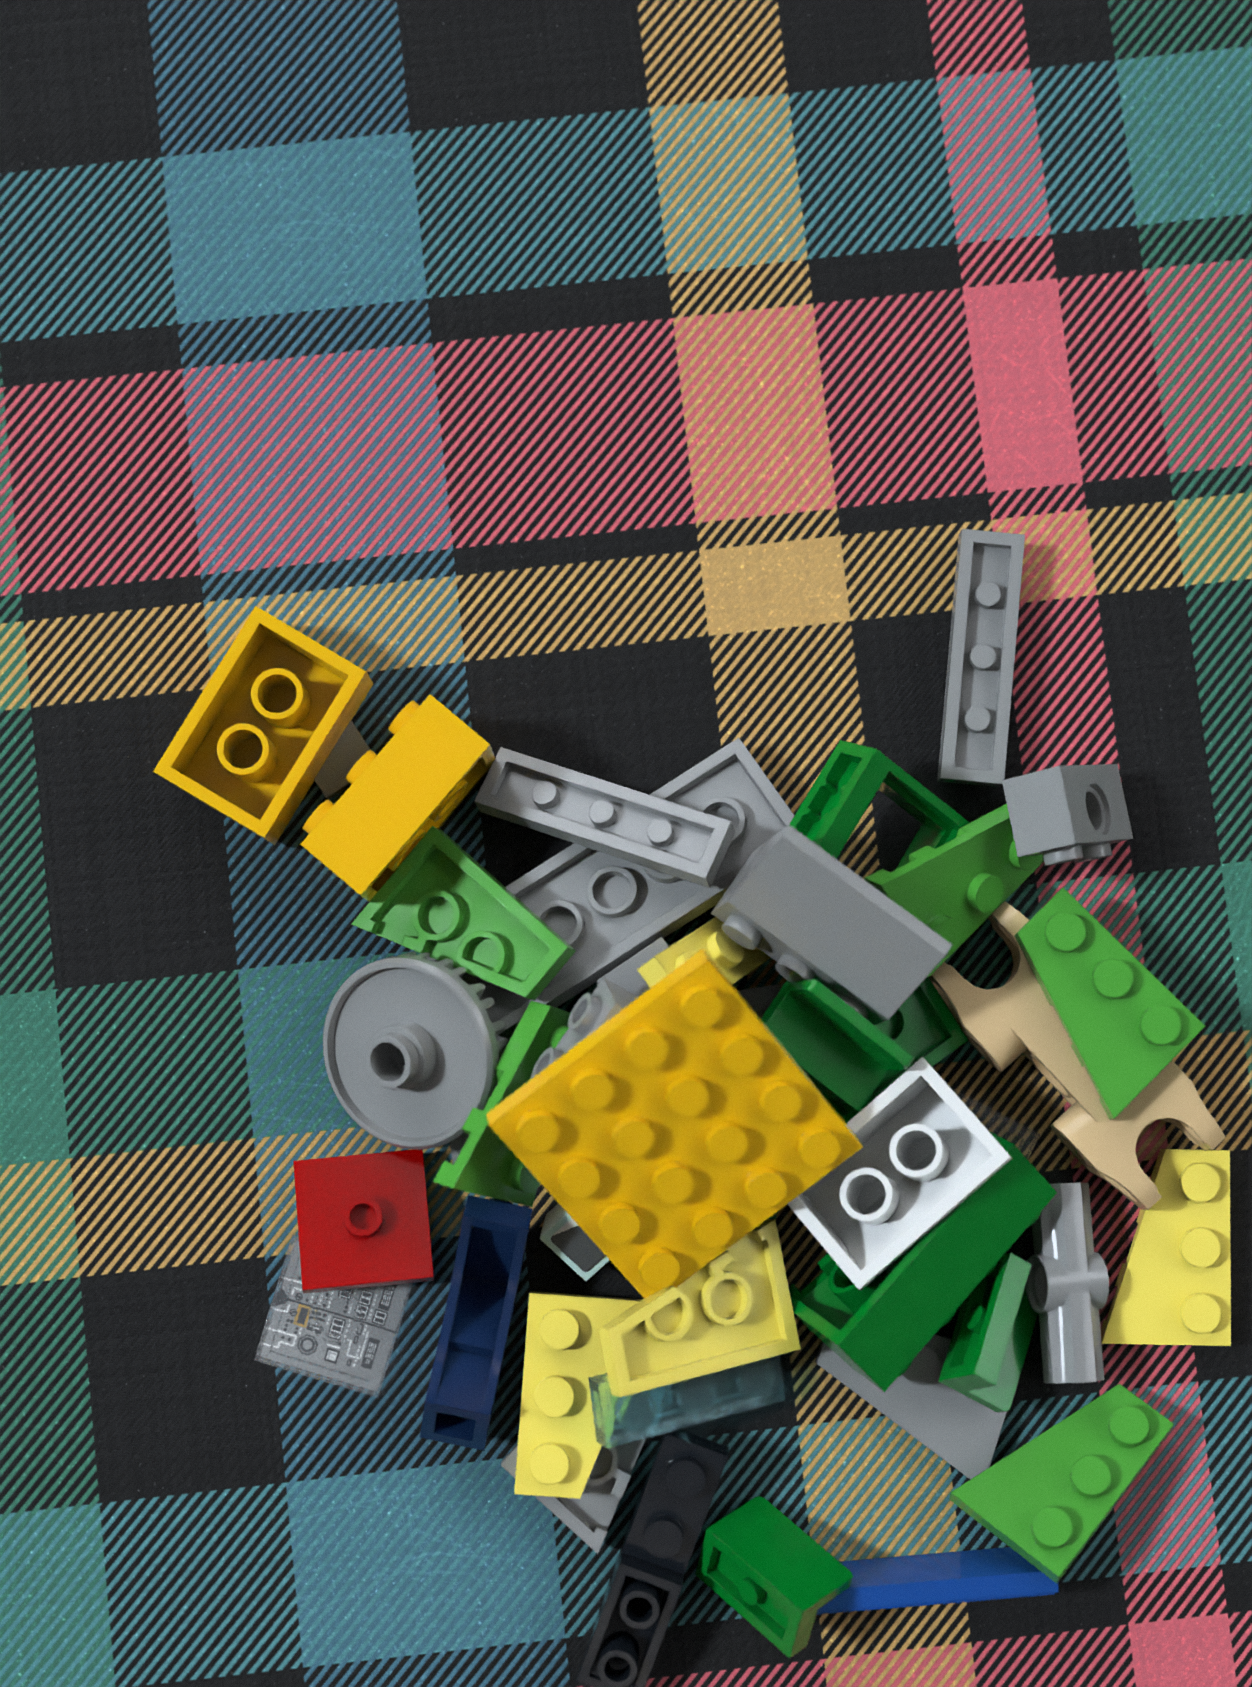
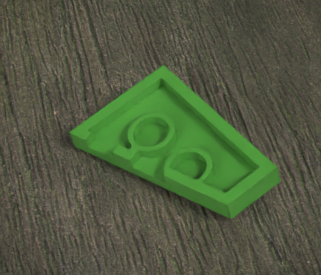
(961, 880)
(458, 911)
(1110, 1005)
(485, 1161)
(1066, 1480)

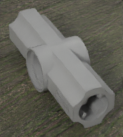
(1068, 1287)

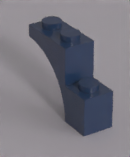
(476, 1322)

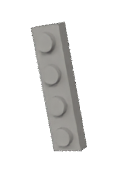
(981, 658)
(605, 817)

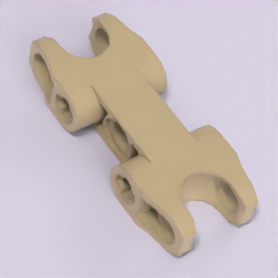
(1020, 1020)

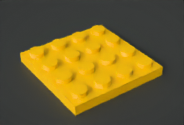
(674, 1128)

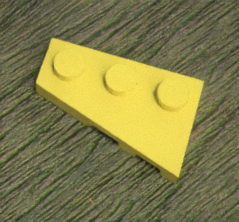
(1180, 1258)
(711, 1322)
(556, 1407)

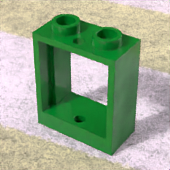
(848, 787)

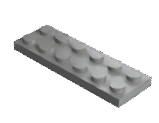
(619, 907)

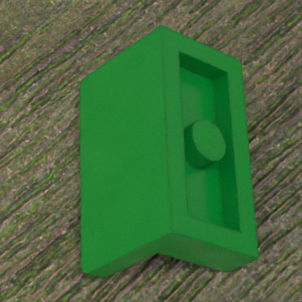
(833, 1042)
(992, 1337)
(770, 1572)

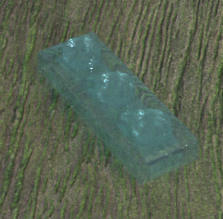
(684, 1402)

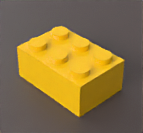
(264, 725)
(398, 795)

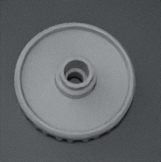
(411, 1049)

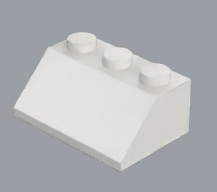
(914, 1168)

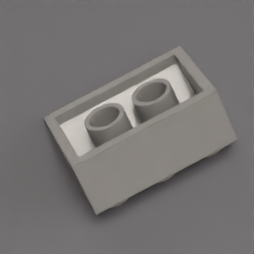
(828, 926)

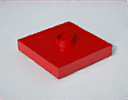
(363, 1221)

